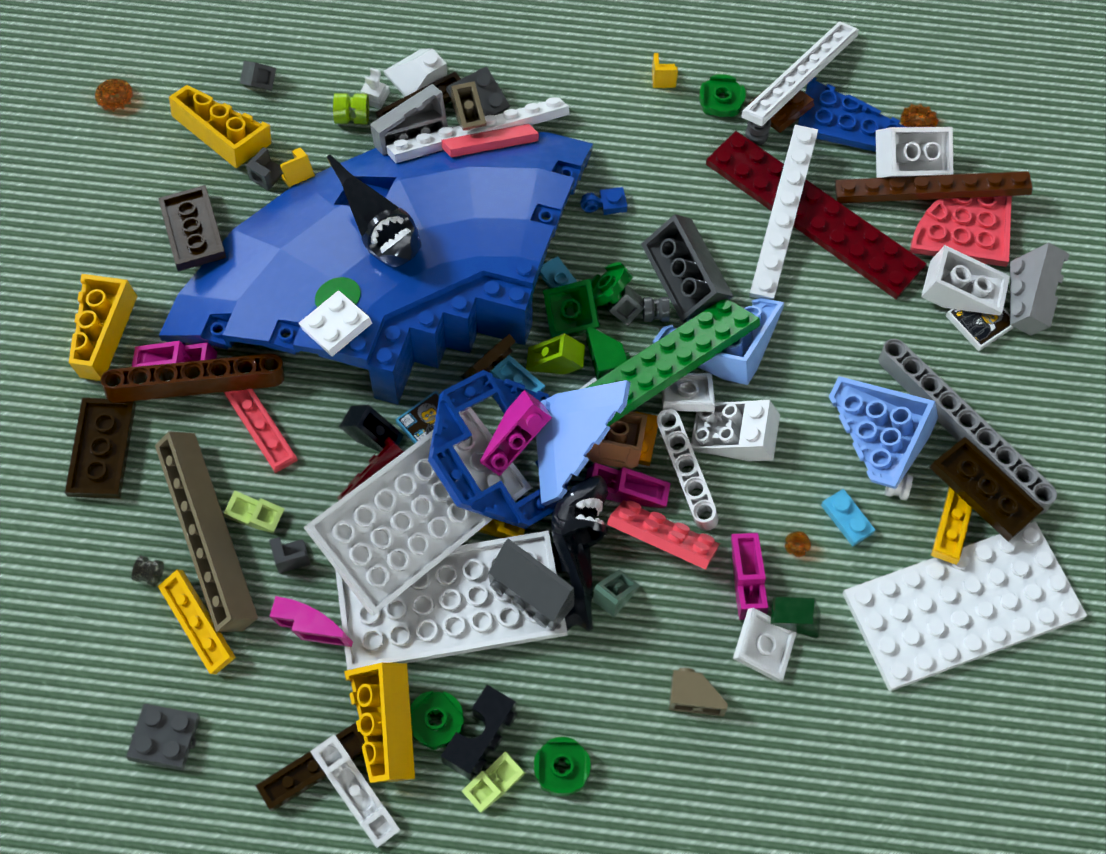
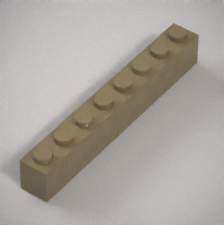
(206, 532)

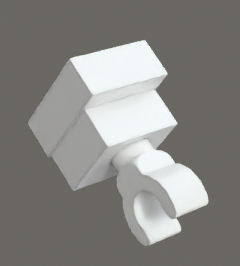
(375, 89)

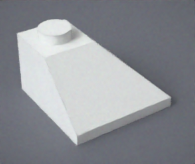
(417, 71)

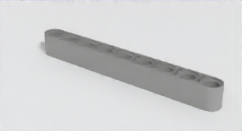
(961, 413)

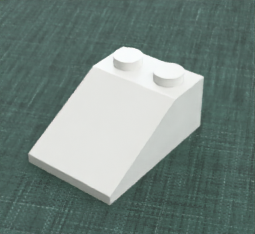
(914, 151)
(964, 283)

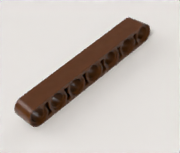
(180, 374)

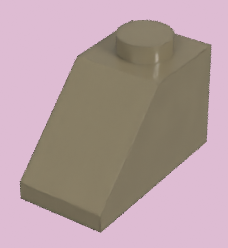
(467, 106)
(694, 694)

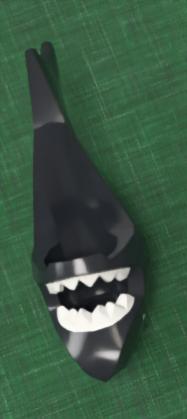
(384, 227)
(573, 535)

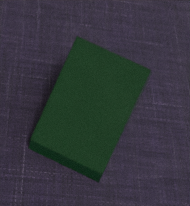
(796, 615)

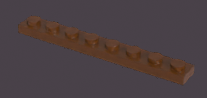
(933, 187)

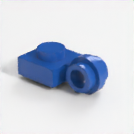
(610, 200)

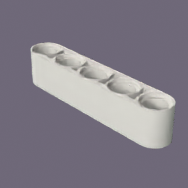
(690, 480)

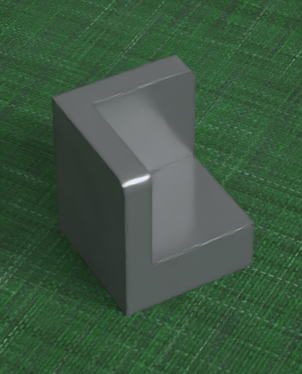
(257, 75)
(263, 170)
(628, 306)
(290, 555)

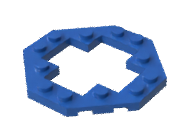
(451, 430)

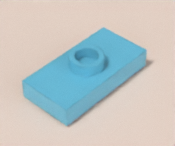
(556, 273)

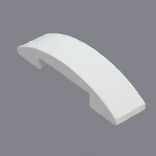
(355, 791)

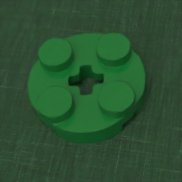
(722, 106)
(610, 285)
(437, 703)
(573, 778)

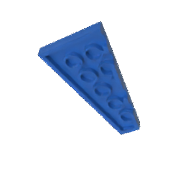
(843, 117)

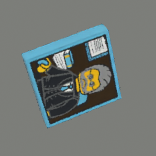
(420, 418)

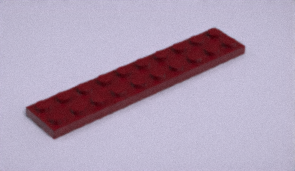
(819, 217)

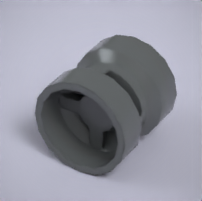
(757, 133)
(661, 309)

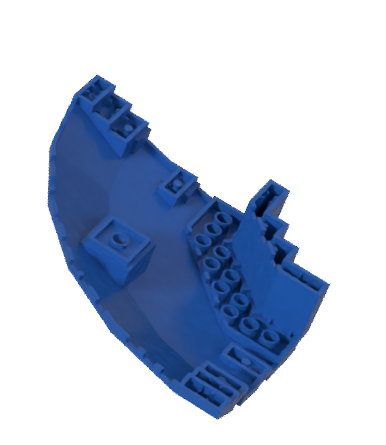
(470, 276)

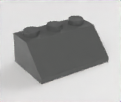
(531, 585)

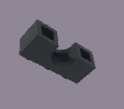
(469, 754)

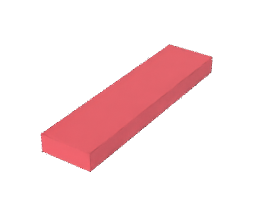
(490, 140)
(262, 428)

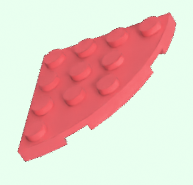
(969, 225)

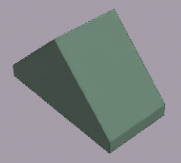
(614, 592)

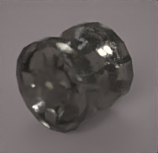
(147, 570)

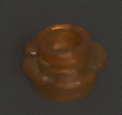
(797, 537)

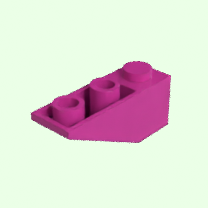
(516, 430)

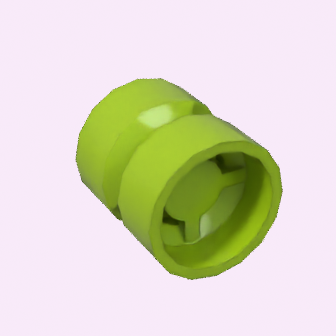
(343, 108)

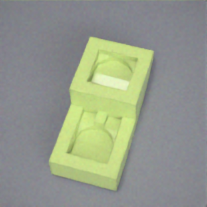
(253, 513)
(494, 782)

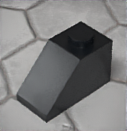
(369, 427)

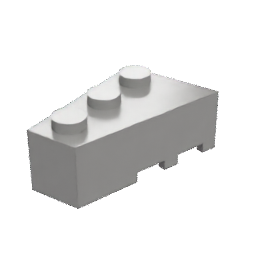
(413, 117)
(1034, 287)

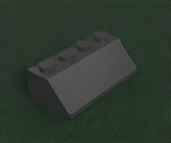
(685, 267)

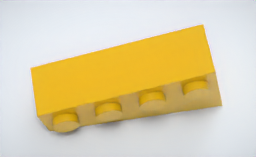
(225, 131)
(100, 322)
(384, 720)

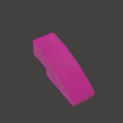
(172, 353)
(632, 486)
(748, 573)
(307, 622)

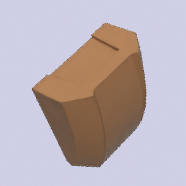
(622, 442)

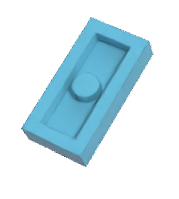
(512, 370)
(848, 517)

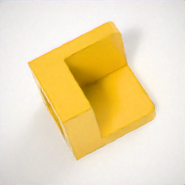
(663, 74)
(297, 169)

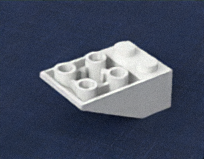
(738, 430)

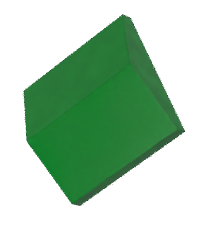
(571, 308)

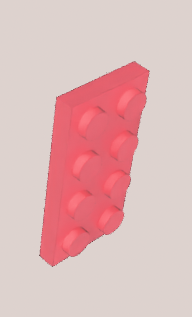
(664, 534)

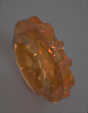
(112, 87)
(909, 114)

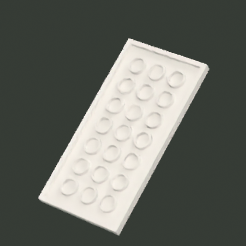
(405, 520)
(446, 610)
(953, 614)

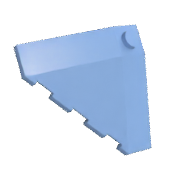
(742, 358)
(575, 425)
(885, 427)

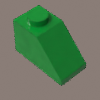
(604, 352)

